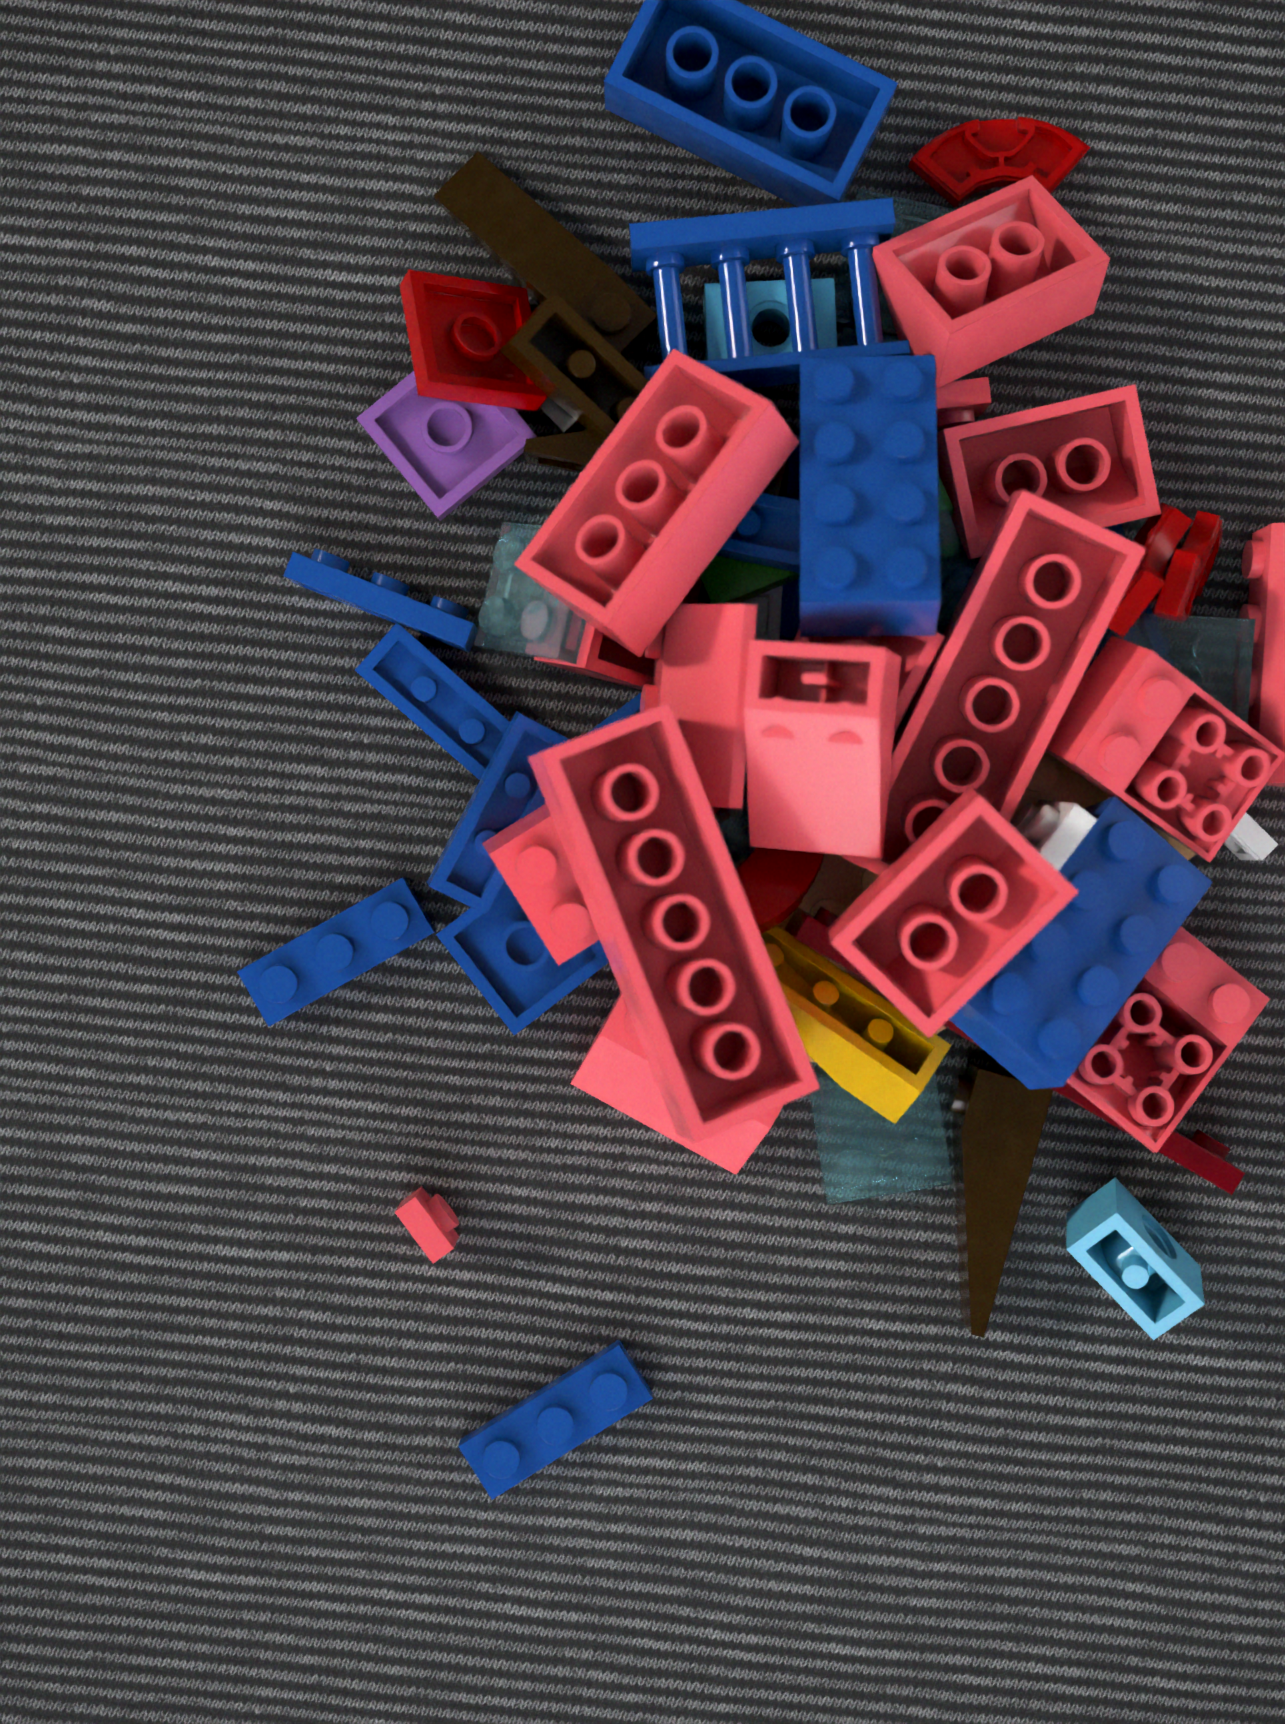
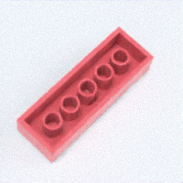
(1005, 666)
(674, 923)

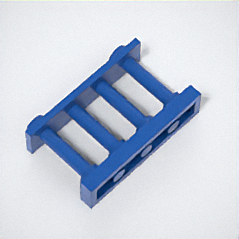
(792, 238)

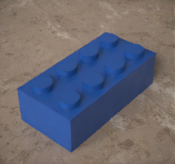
(749, 96)
(869, 496)
(1089, 958)

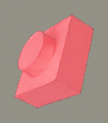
(961, 402)
(429, 1222)

